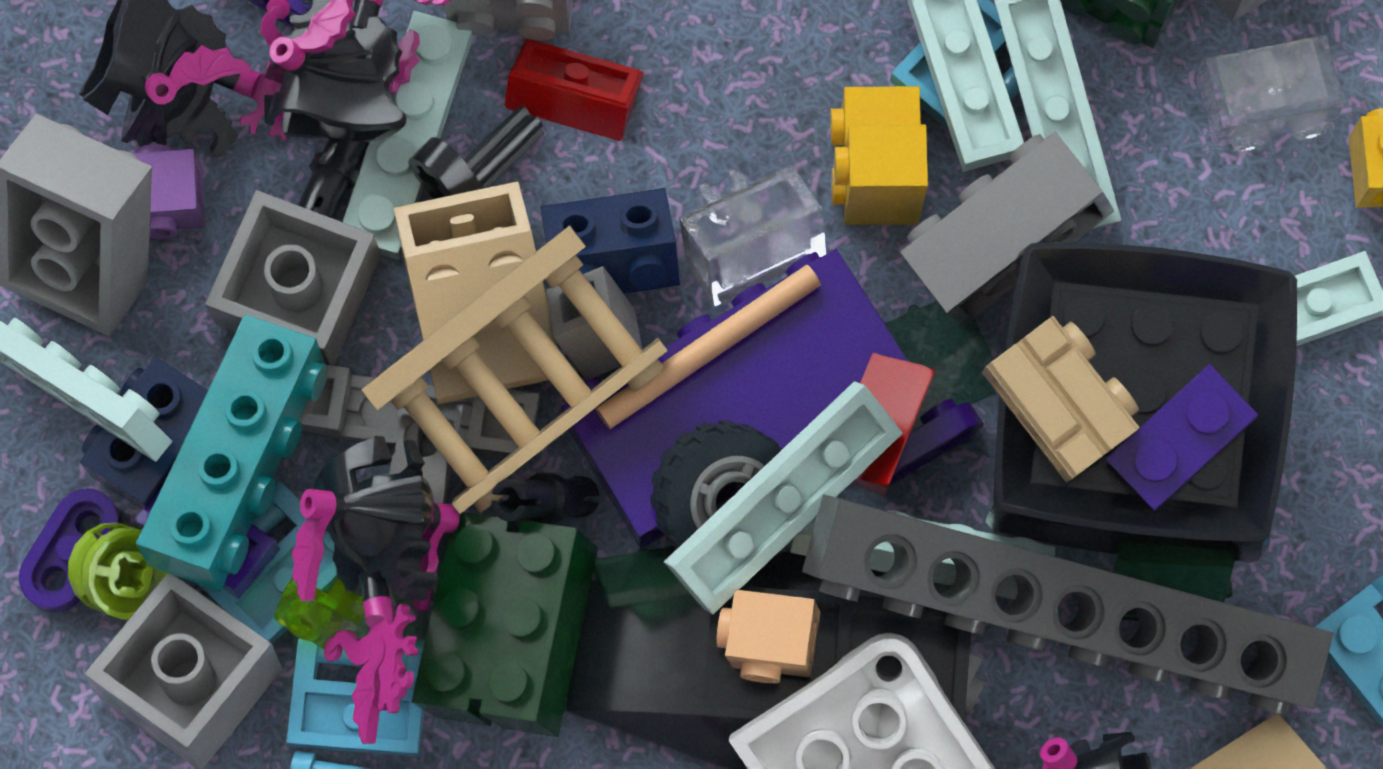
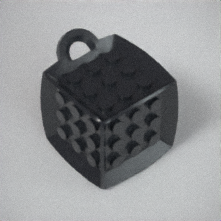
(1154, 329)

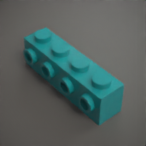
(233, 453)

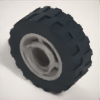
(698, 469)

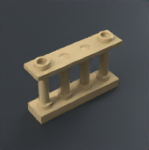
(457, 348)

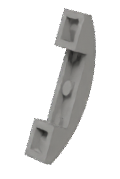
(349, 415)

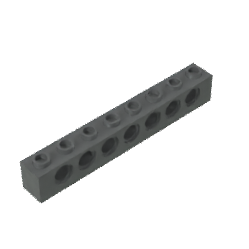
(1288, 652)

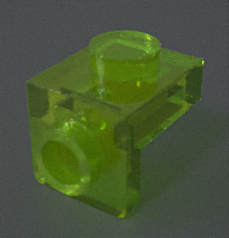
(322, 617)

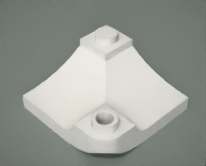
(863, 719)

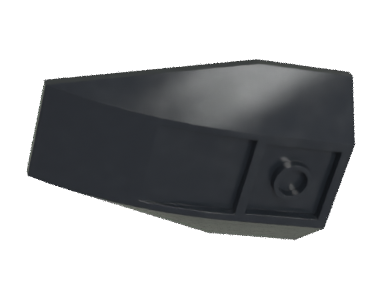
(665, 680)

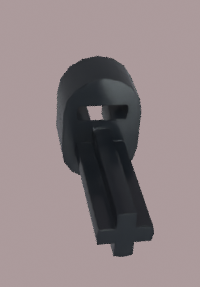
(447, 174)

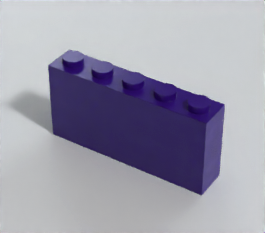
(767, 380)

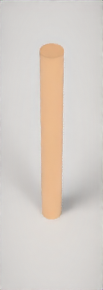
(711, 345)

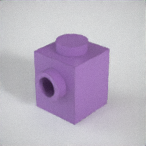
(175, 189)

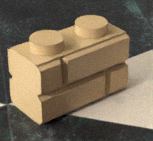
(1063, 397)

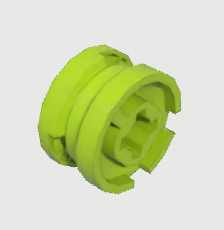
(112, 571)

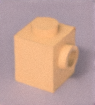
(769, 635)

